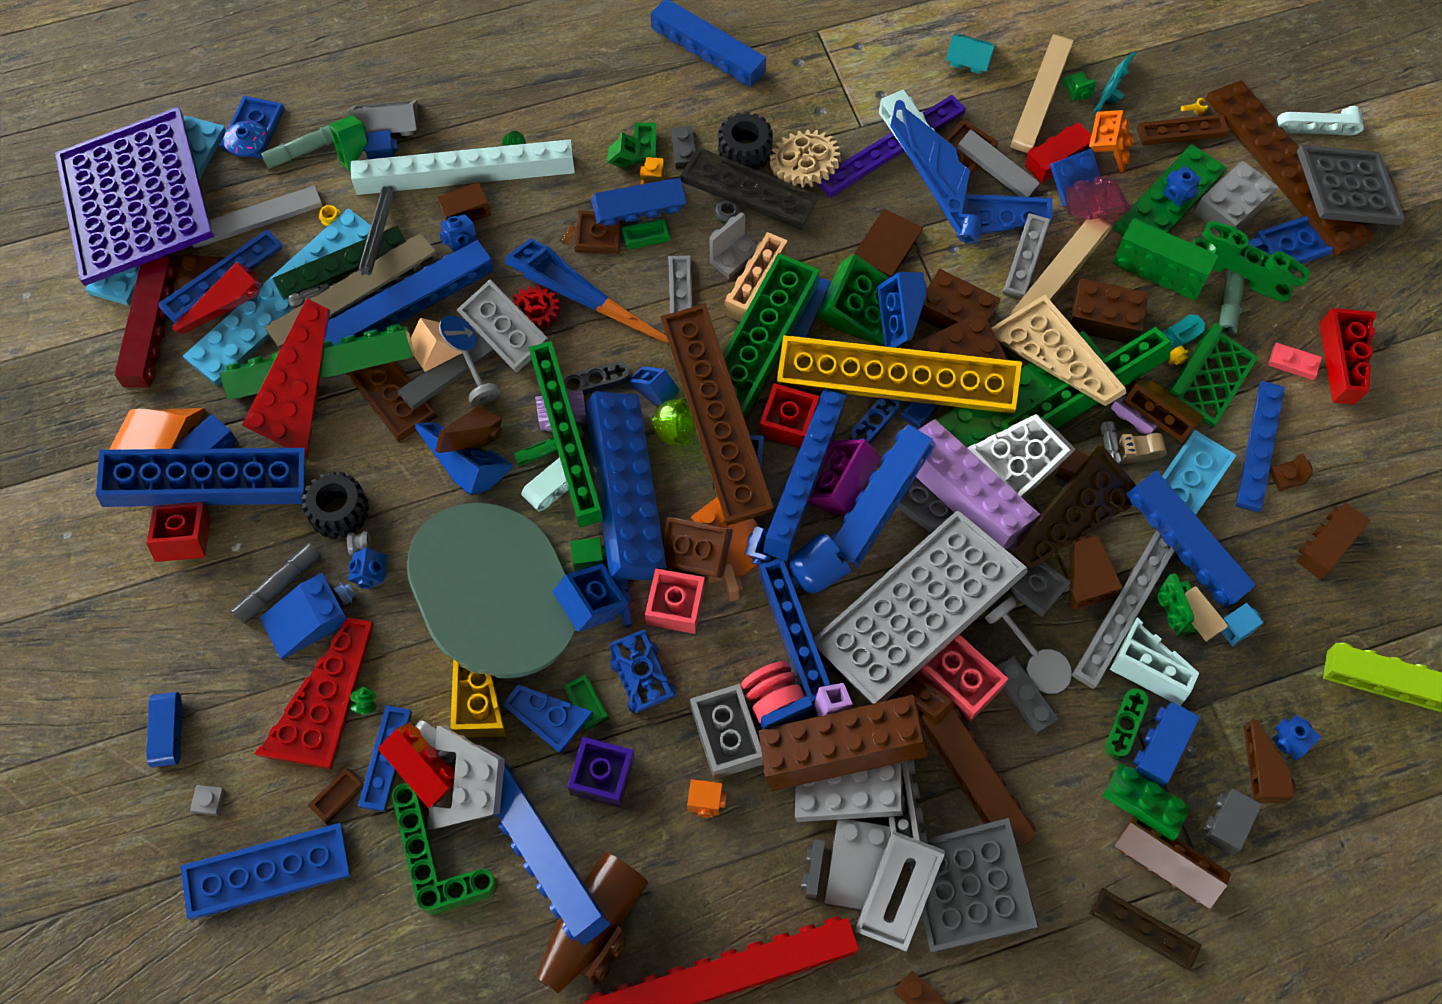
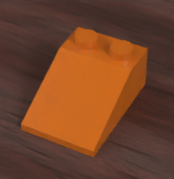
(712, 515)

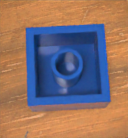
(590, 597)

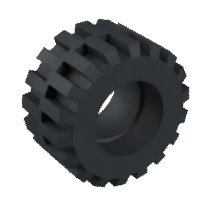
(748, 128)
(330, 488)

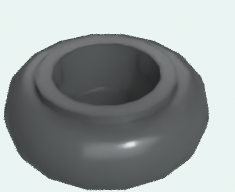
(724, 204)

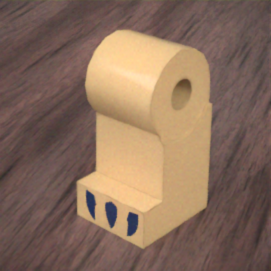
(1142, 448)

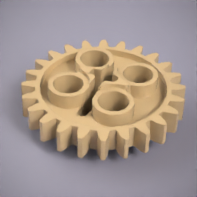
(805, 158)

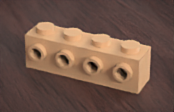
(753, 275)

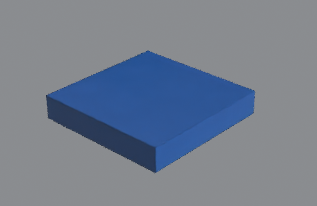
(790, 713)

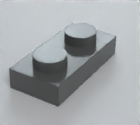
(682, 145)
(814, 857)

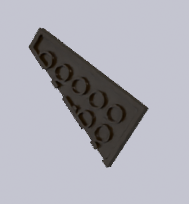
(1079, 508)

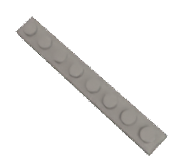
(1123, 611)

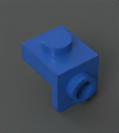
(756, 546)

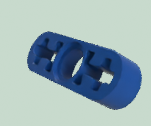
(875, 410)

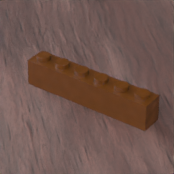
(975, 775)

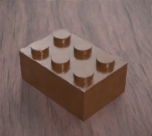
(954, 300)
(1108, 311)

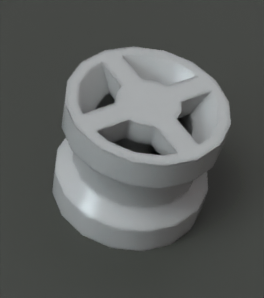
(358, 542)

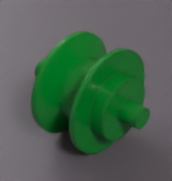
(513, 138)
(363, 701)

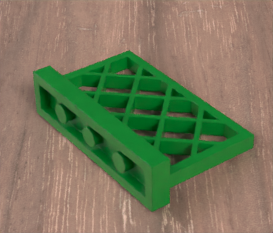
(1198, 360)

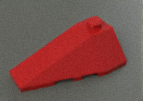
(227, 293)

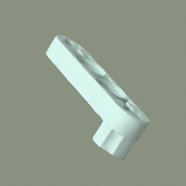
(1347, 123)

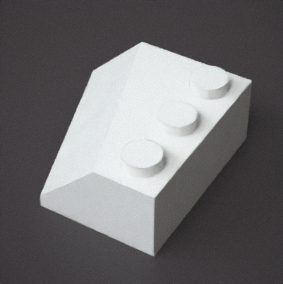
(1024, 453)

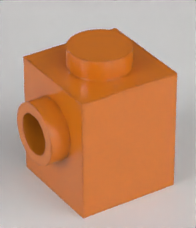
(706, 798)

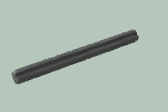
(376, 231)

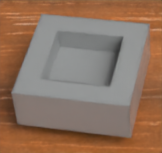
(207, 800)

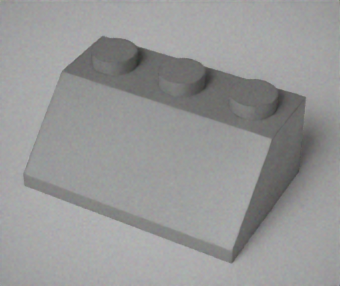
(392, 116)

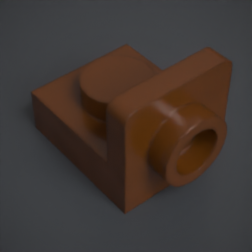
(1292, 473)

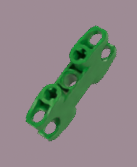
(1262, 269)

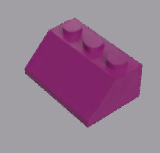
(844, 475)

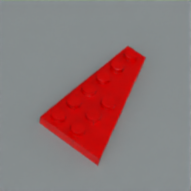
(290, 390)
(319, 709)

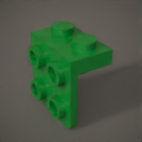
(1178, 609)

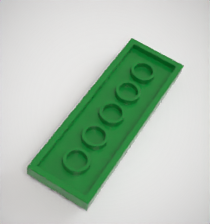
(1158, 209)

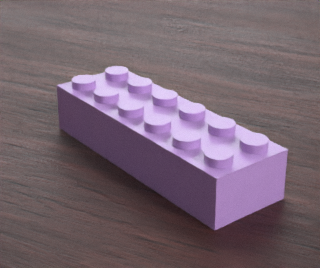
(974, 488)

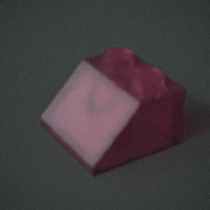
(1095, 198)

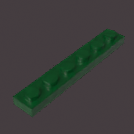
(333, 265)

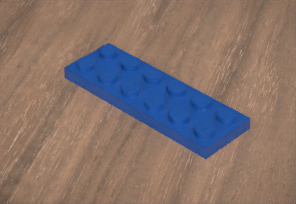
(265, 871)

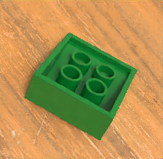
(853, 300)

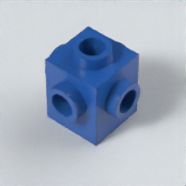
(1182, 185)
(457, 232)
(367, 568)
(1295, 736)

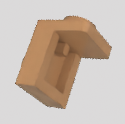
(731, 582)

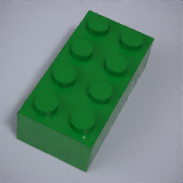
(1164, 259)

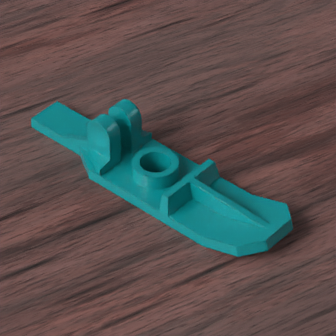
(1111, 92)
(1185, 331)

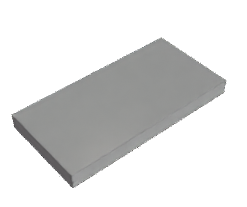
(502, 325)

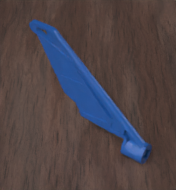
(939, 169)

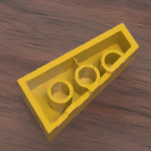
(475, 705)

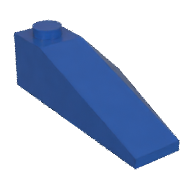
(468, 468)

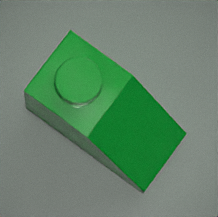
(348, 139)

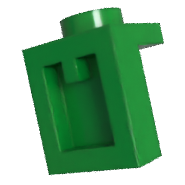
(1078, 86)

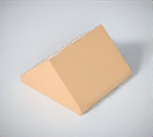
(429, 345)

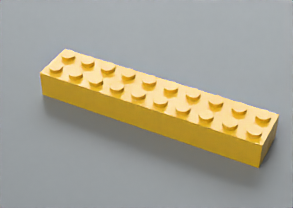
(900, 374)

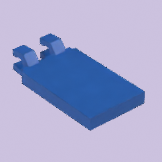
(1294, 239)

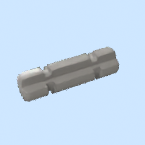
(297, 299)
(1111, 441)

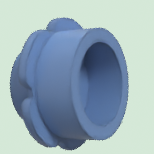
(344, 593)

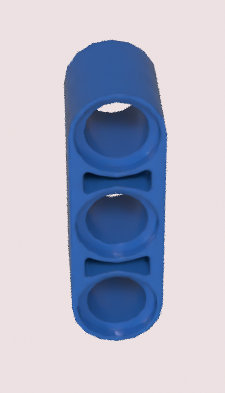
(164, 729)

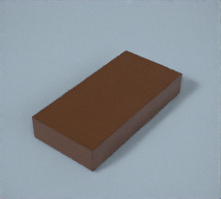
(336, 795)

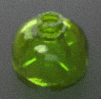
(673, 422)

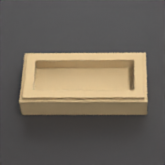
(1206, 618)

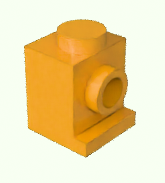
(652, 171)

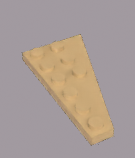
(1053, 344)

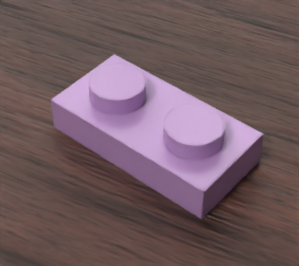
(1127, 413)

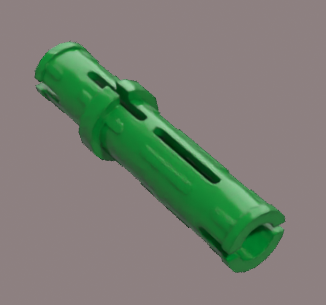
(540, 450)

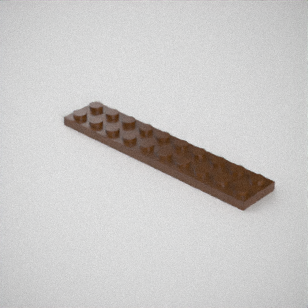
(1280, 159)
(717, 415)

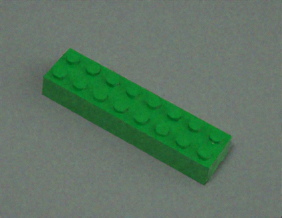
(760, 334)

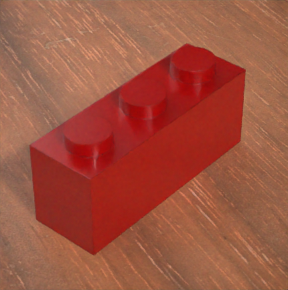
(1067, 143)
(418, 764)

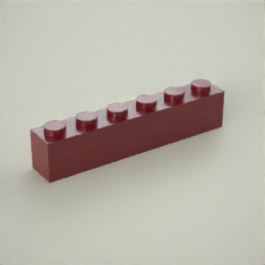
(145, 324)

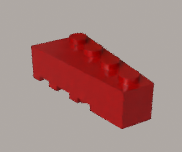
(1347, 352)

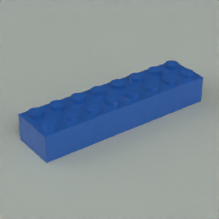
(201, 475)
(624, 486)

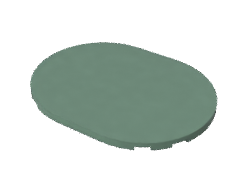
(488, 590)

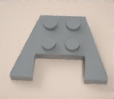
(476, 781)

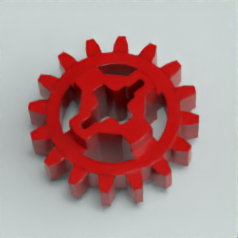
(535, 306)

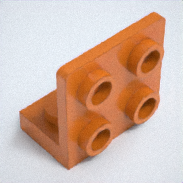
(1112, 134)

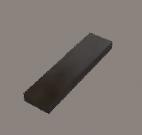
(1145, 929)

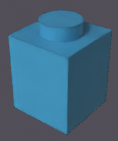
(1241, 624)

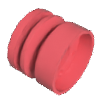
(771, 688)

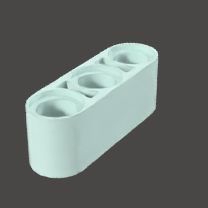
(546, 487)

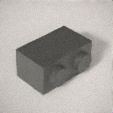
(1232, 821)

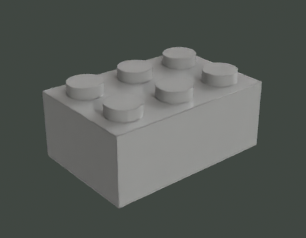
(1236, 197)
(726, 731)

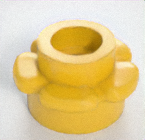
(326, 212)
(1178, 356)

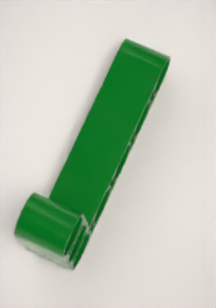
(426, 859)

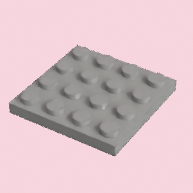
(852, 796)

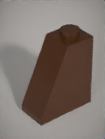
(1091, 574)

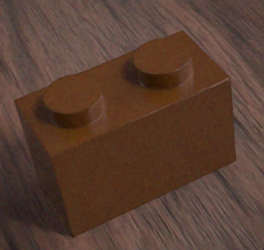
(466, 200)

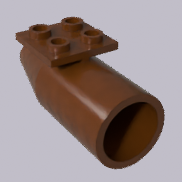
(616, 891)

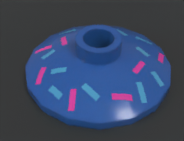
(245, 138)

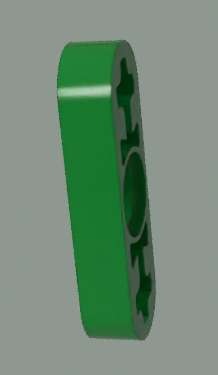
(1116, 727)

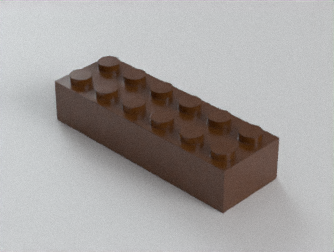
(842, 743)

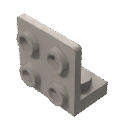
(731, 247)

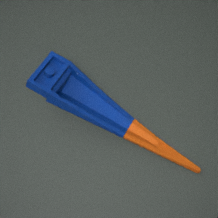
(548, 269)

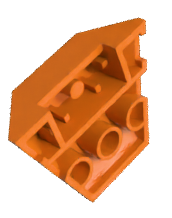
(156, 428)

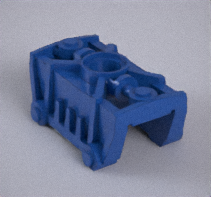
(631, 680)

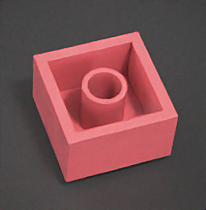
(675, 601)

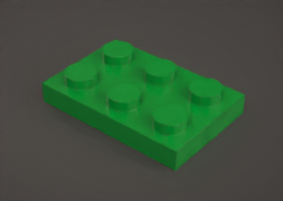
(1146, 801)

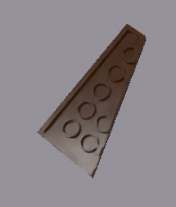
(966, 338)

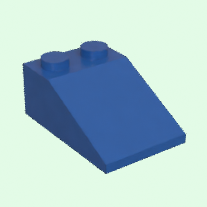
(900, 306)
(303, 616)

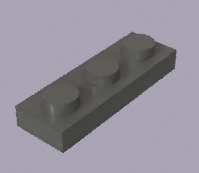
(1026, 697)

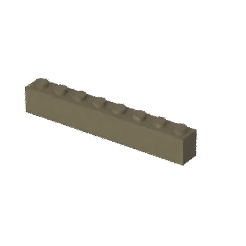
(354, 289)

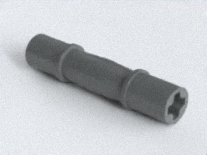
(275, 583)

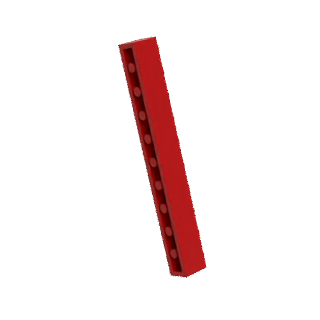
(740, 970)

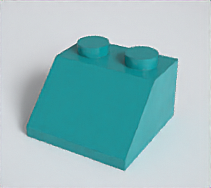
(970, 53)

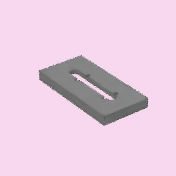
(900, 929)

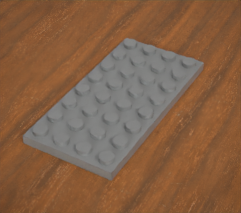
(918, 607)

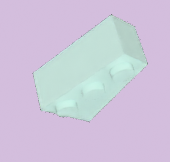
(1153, 665)

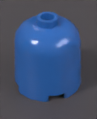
(817, 565)

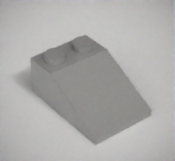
(854, 862)

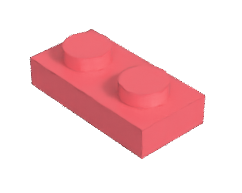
(1294, 361)

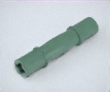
(297, 147)
(1232, 299)

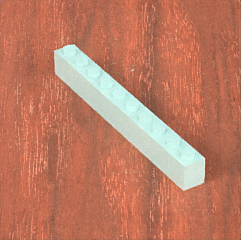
(463, 167)

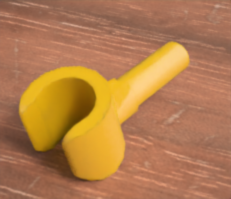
(1198, 107)

